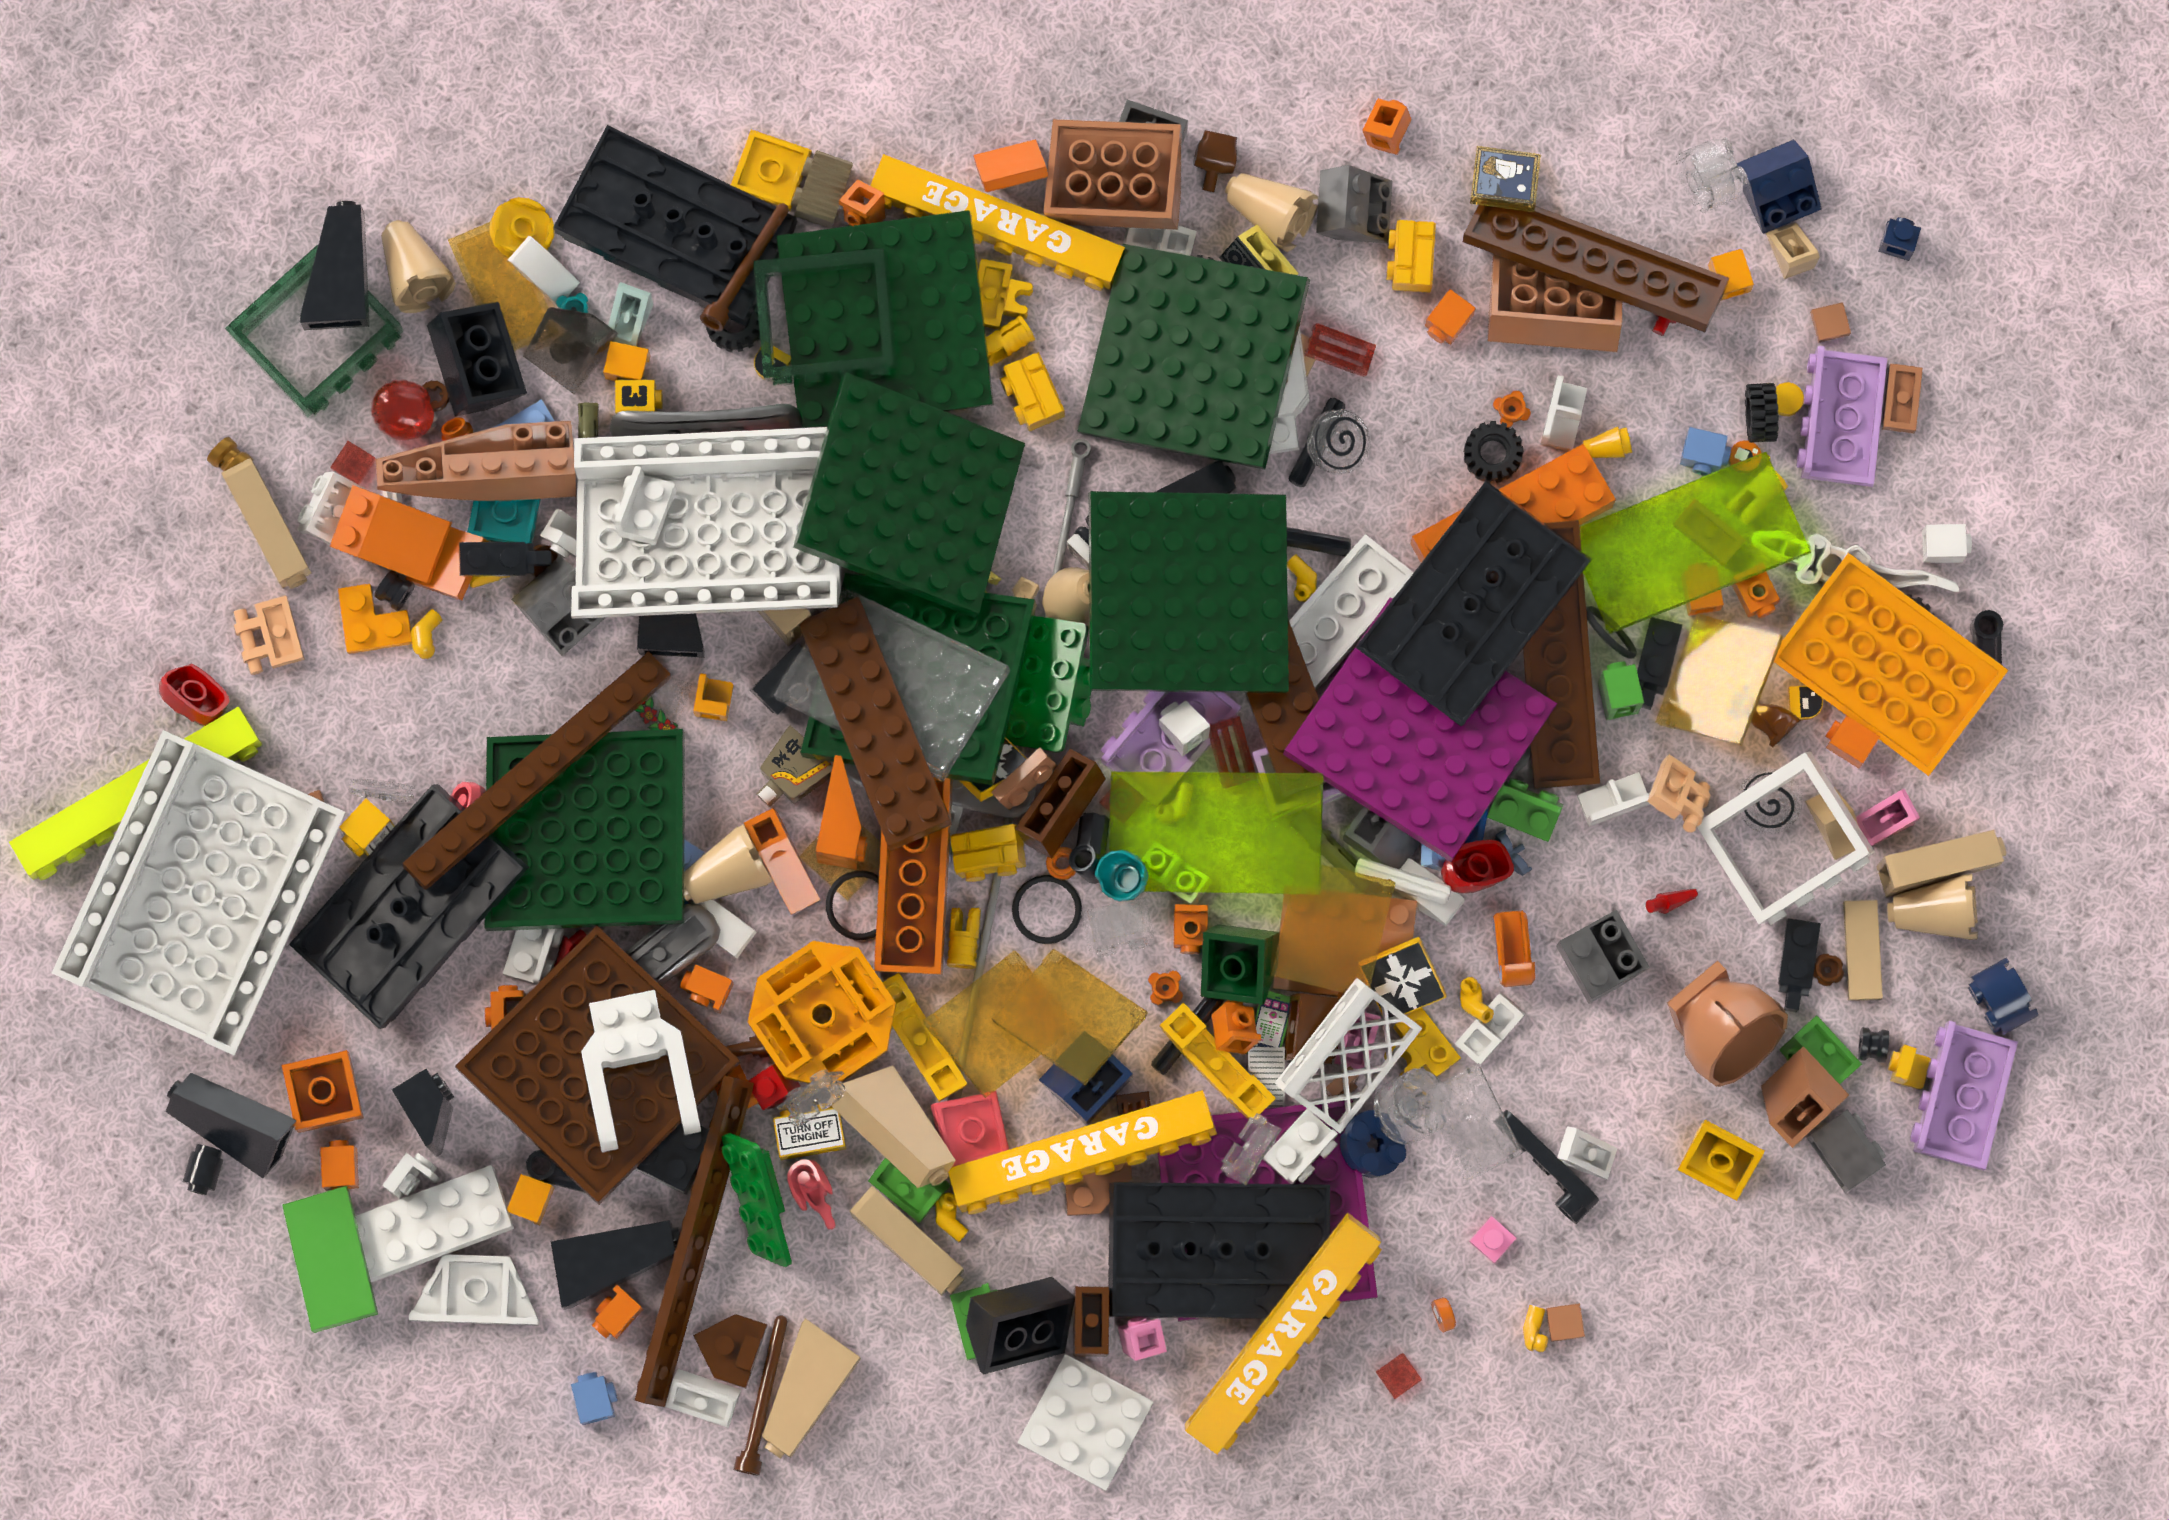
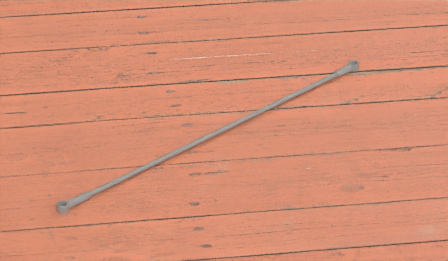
(1072, 493)

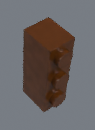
(1060, 803)

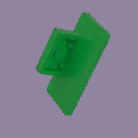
(1051, 685)
(758, 1197)

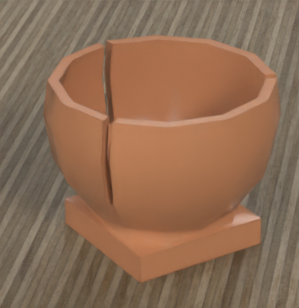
(1726, 1025)

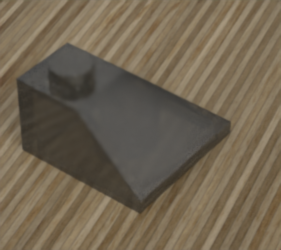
(569, 346)

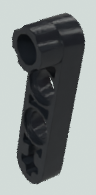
(1578, 1196)

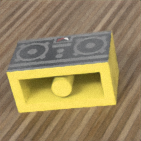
(1257, 251)

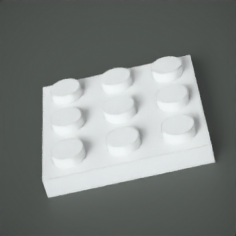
(1085, 1422)

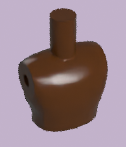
(1216, 155)

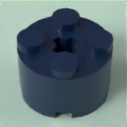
(2003, 997)

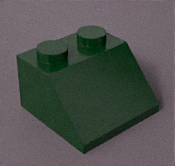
(1238, 963)

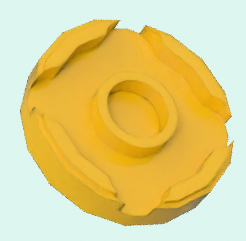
(516, 221)

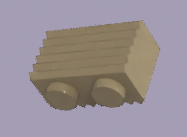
(822, 189)

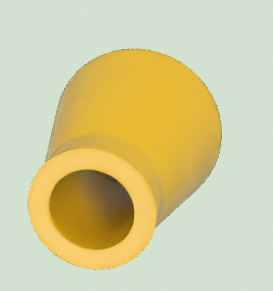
(1609, 444)

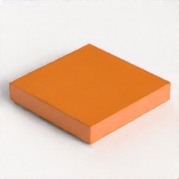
(1010, 166)
(446, 574)

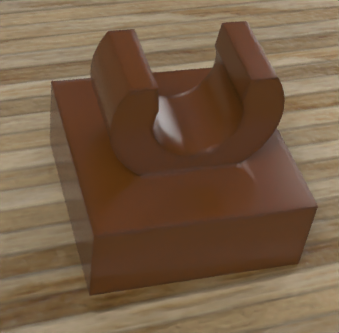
(1131, 1102)

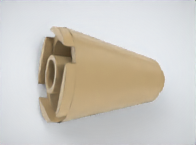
(1274, 207)
(414, 269)
(1068, 595)
(726, 869)
(1937, 909)

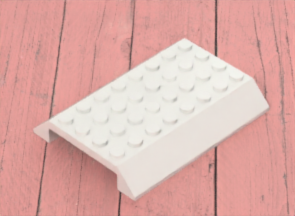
(724, 533)
(199, 892)

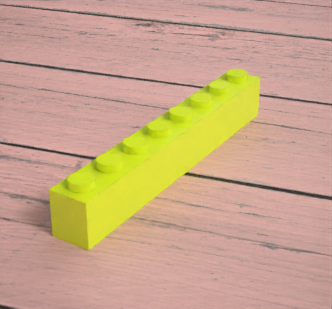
(100, 813)

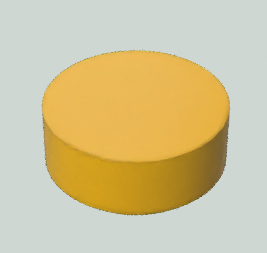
(1789, 398)

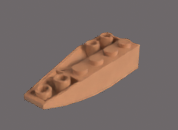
(487, 465)

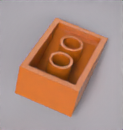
(390, 534)
(840, 832)

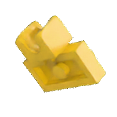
(1000, 292)
(1429, 1047)

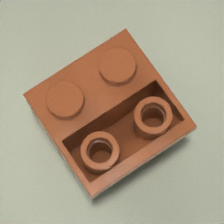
(1800, 1096)

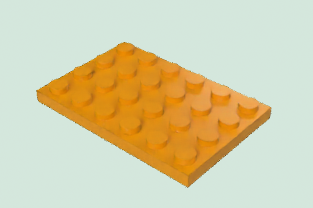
(1889, 664)

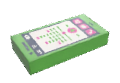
(1272, 1020)

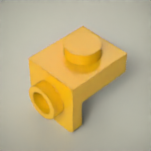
(1908, 1067)

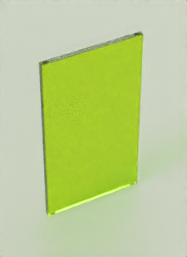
(1690, 542)
(1221, 830)

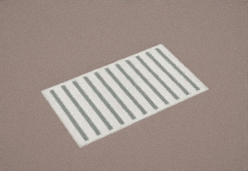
(1267, 1066)

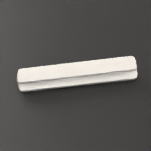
(1406, 881)

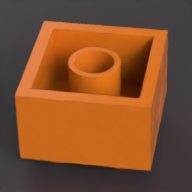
(322, 1091)

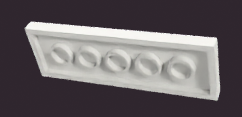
(1346, 606)
(433, 1223)

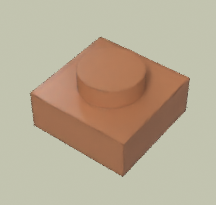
(1336, 1085)

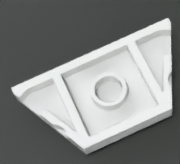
(475, 1292)

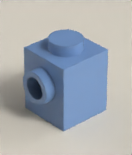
(1705, 451)
(594, 1398)

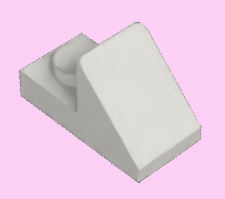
(1586, 1153)

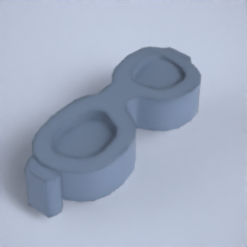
(1520, 865)

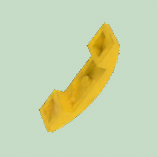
(925, 1050)
(1216, 1066)

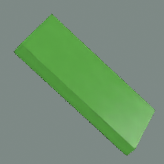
(330, 1259)

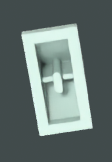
(630, 313)

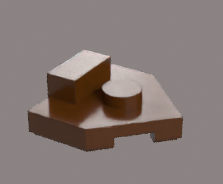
(732, 1348)

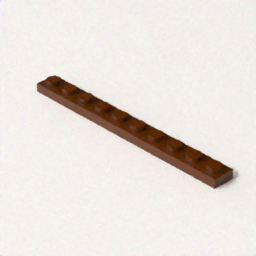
(536, 770)
(692, 1245)

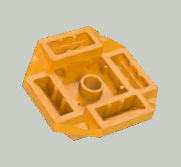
(814, 979)

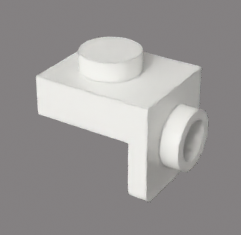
(561, 532)

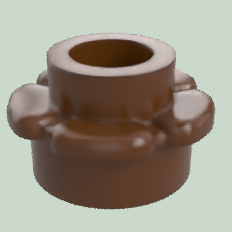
(1834, 964)

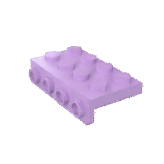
(1842, 417)
(1145, 745)
(1963, 1095)

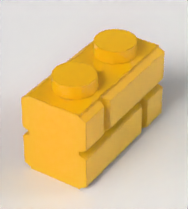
(1413, 256)
(1032, 391)
(988, 852)

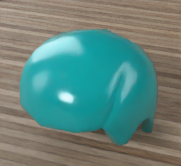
(1121, 875)

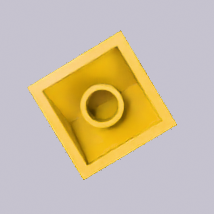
(1720, 1160)

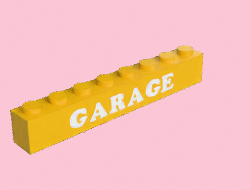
(1001, 223)
(1082, 1152)
(1283, 1333)

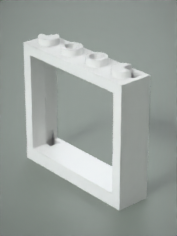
(1827, 878)

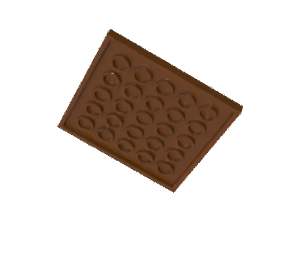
(538, 1077)

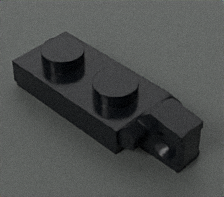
(500, 558)
(1657, 658)
(1798, 961)

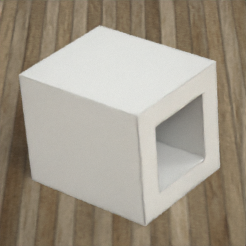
(1945, 543)

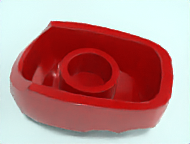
(193, 694)
(1477, 867)

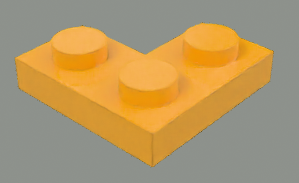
(364, 628)

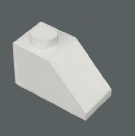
(1184, 726)

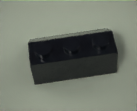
(476, 358)
(428, 1107)
(1019, 1324)

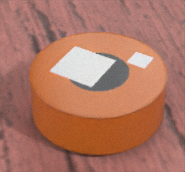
(1743, 450)
(1443, 1314)

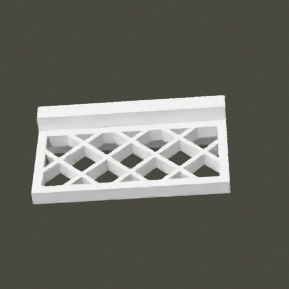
(1323, 1044)

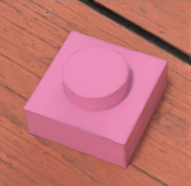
(1492, 1239)

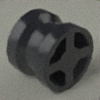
(394, 590)
(1873, 1044)

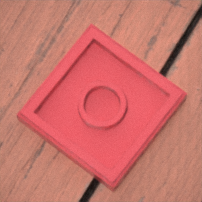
(971, 1127)

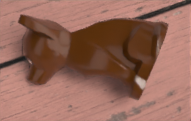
(1774, 721)

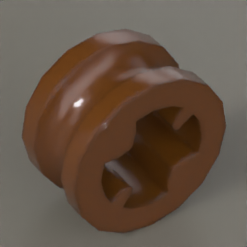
(433, 386)

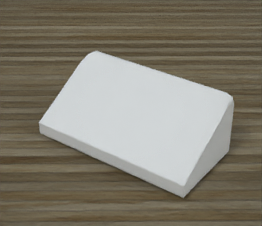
(702, 1398)

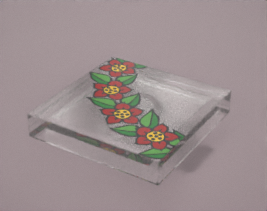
(660, 710)

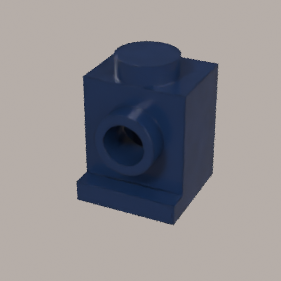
(1900, 238)

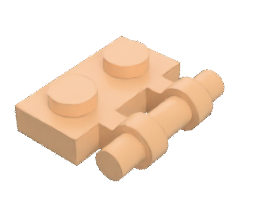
(278, 631)
(1671, 790)

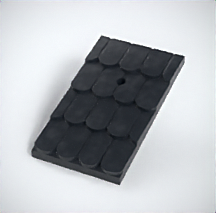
(667, 221)
(1456, 628)
(387, 933)
(1239, 1239)

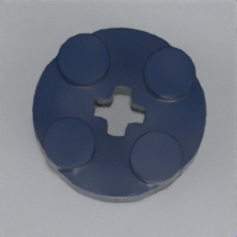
(1366, 1159)

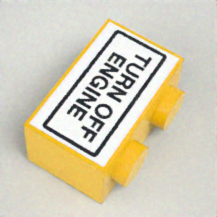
(365, 828)
(816, 1137)

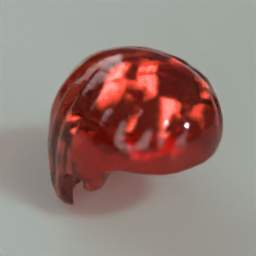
(402, 410)

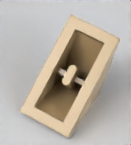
(1792, 250)
(1829, 827)

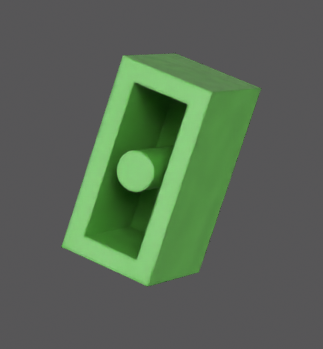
(1620, 690)

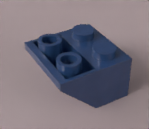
(1780, 186)
(1088, 1099)

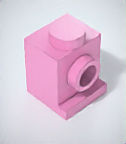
(1142, 1338)

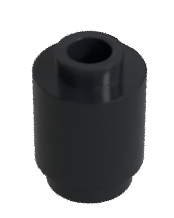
(203, 1169)

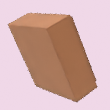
(1830, 322)
(1565, 1322)

